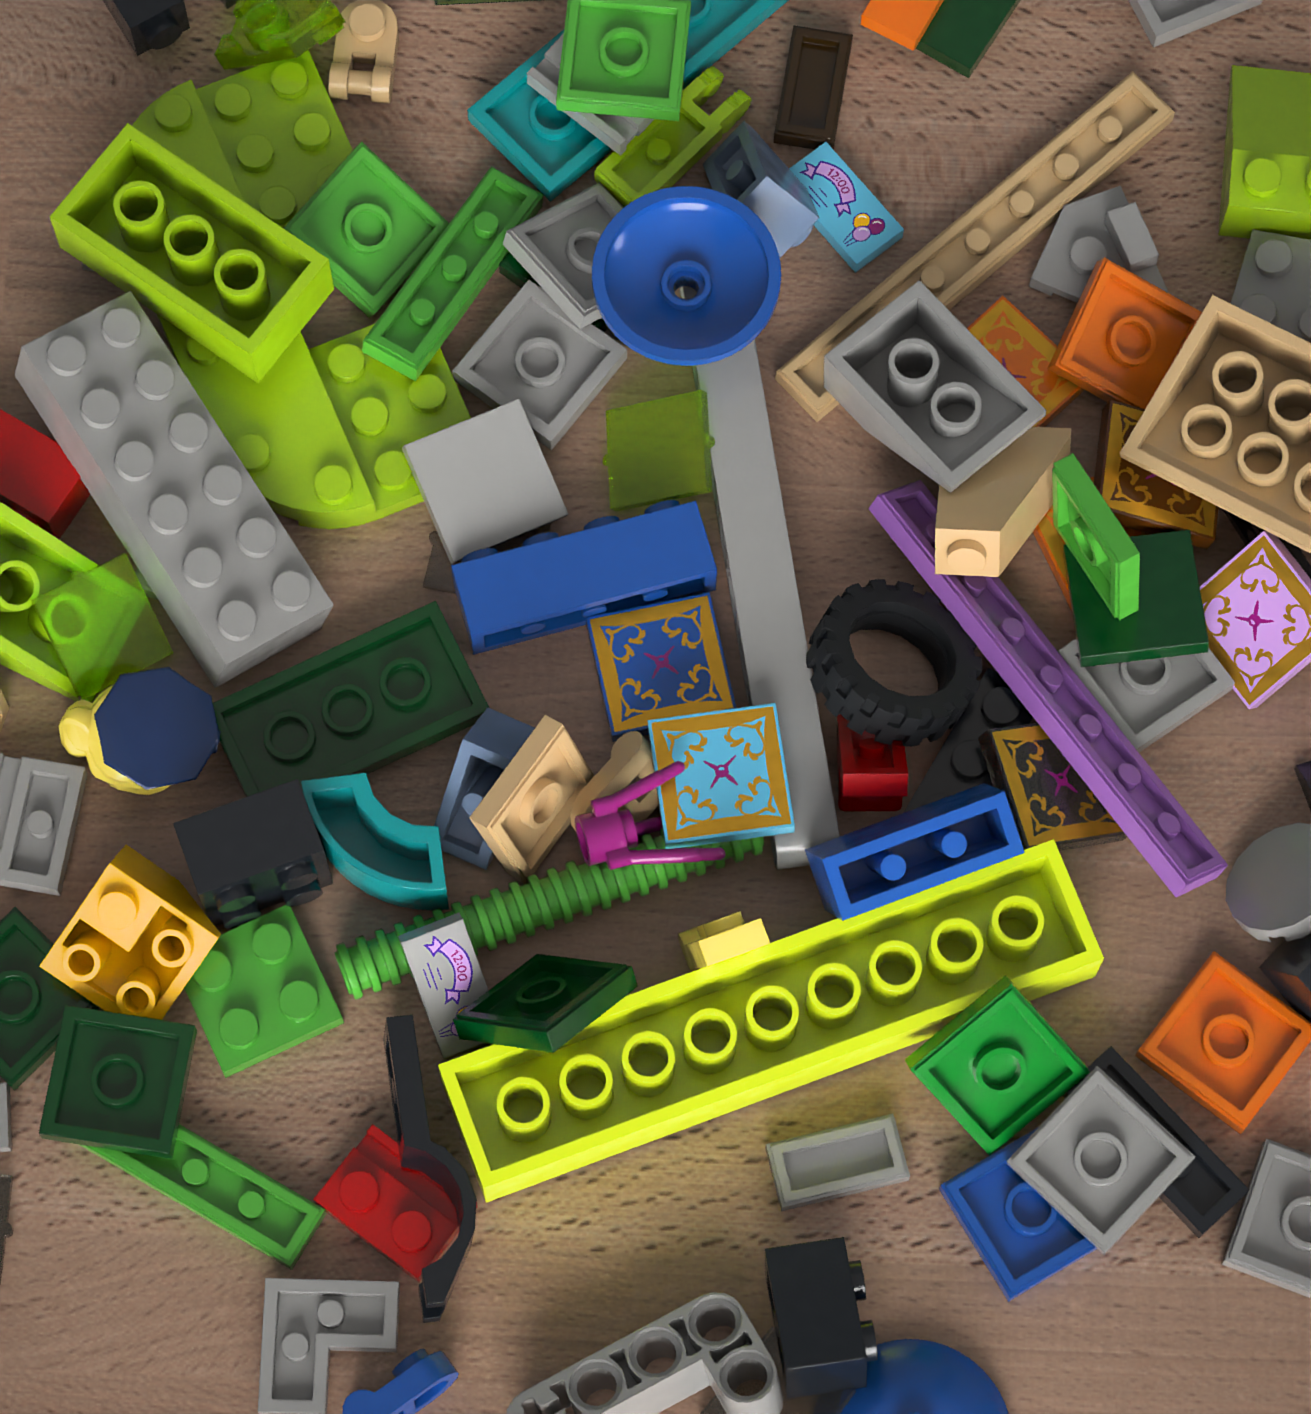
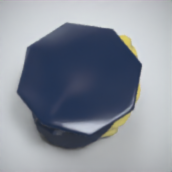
(143, 731)

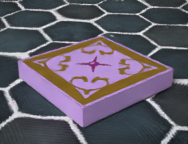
(1259, 618)

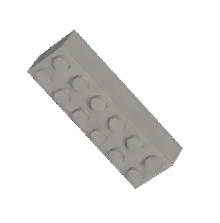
(172, 488)

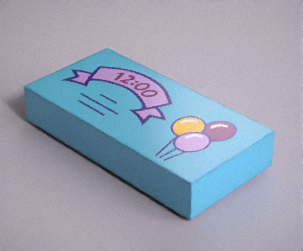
(847, 209)

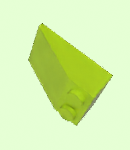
(1267, 154)
(29, 567)

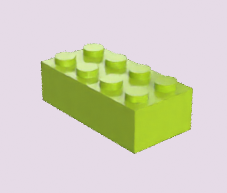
(192, 252)

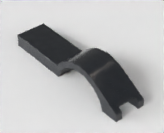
(423, 1155)

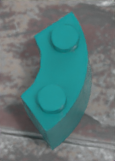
(374, 848)

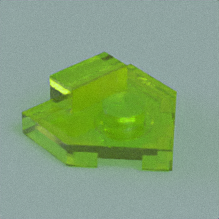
(276, 30)

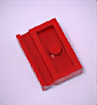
(390, 1205)

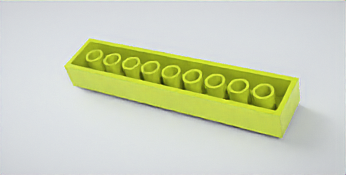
(769, 1021)

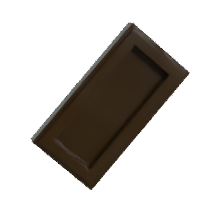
(813, 88)

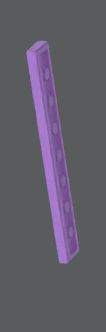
(1056, 700)

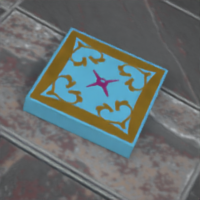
(730, 780)

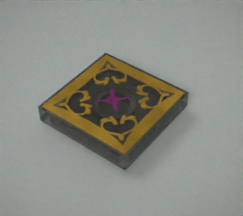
(1045, 790)

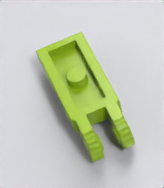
(672, 147)

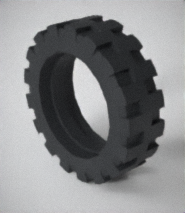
(864, 700)

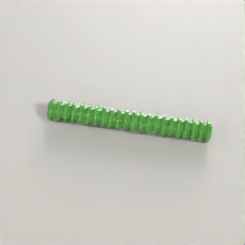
(527, 908)

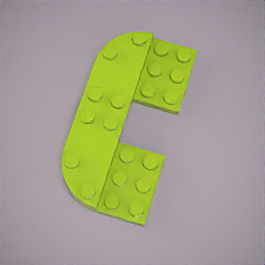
(324, 419)

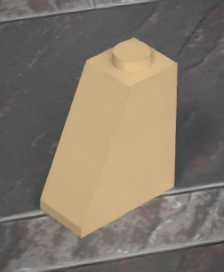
(998, 506)

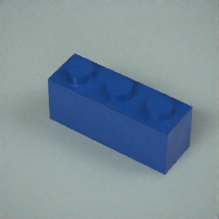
(914, 851)

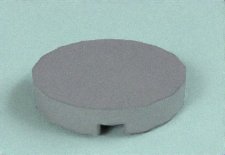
(1272, 884)

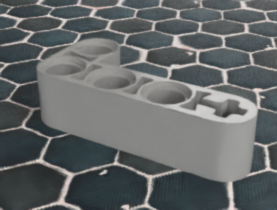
(696, 1366)

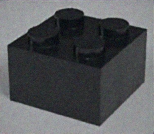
(254, 855)

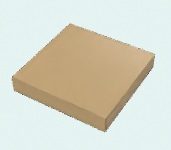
(532, 799)

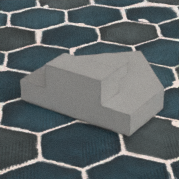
(1088, 232)

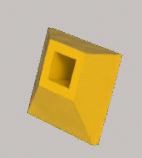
(133, 940)

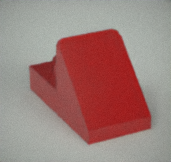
(869, 772)

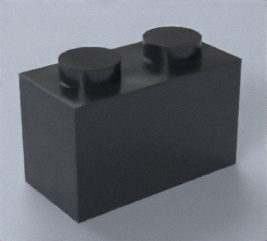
(818, 1317)

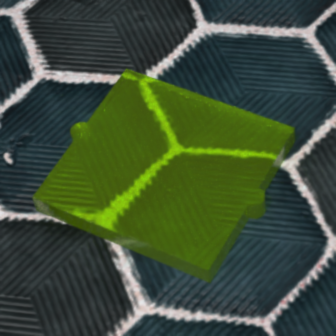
(658, 450)
(102, 626)

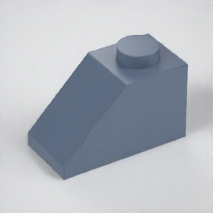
(761, 181)
(479, 763)

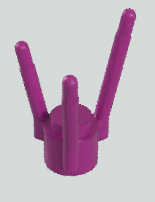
(610, 833)

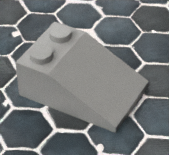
(929, 389)

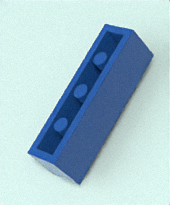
(587, 573)

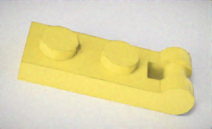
(721, 940)

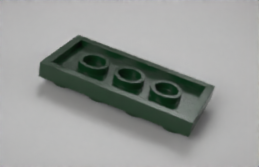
(352, 705)

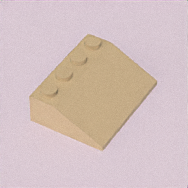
(1235, 421)

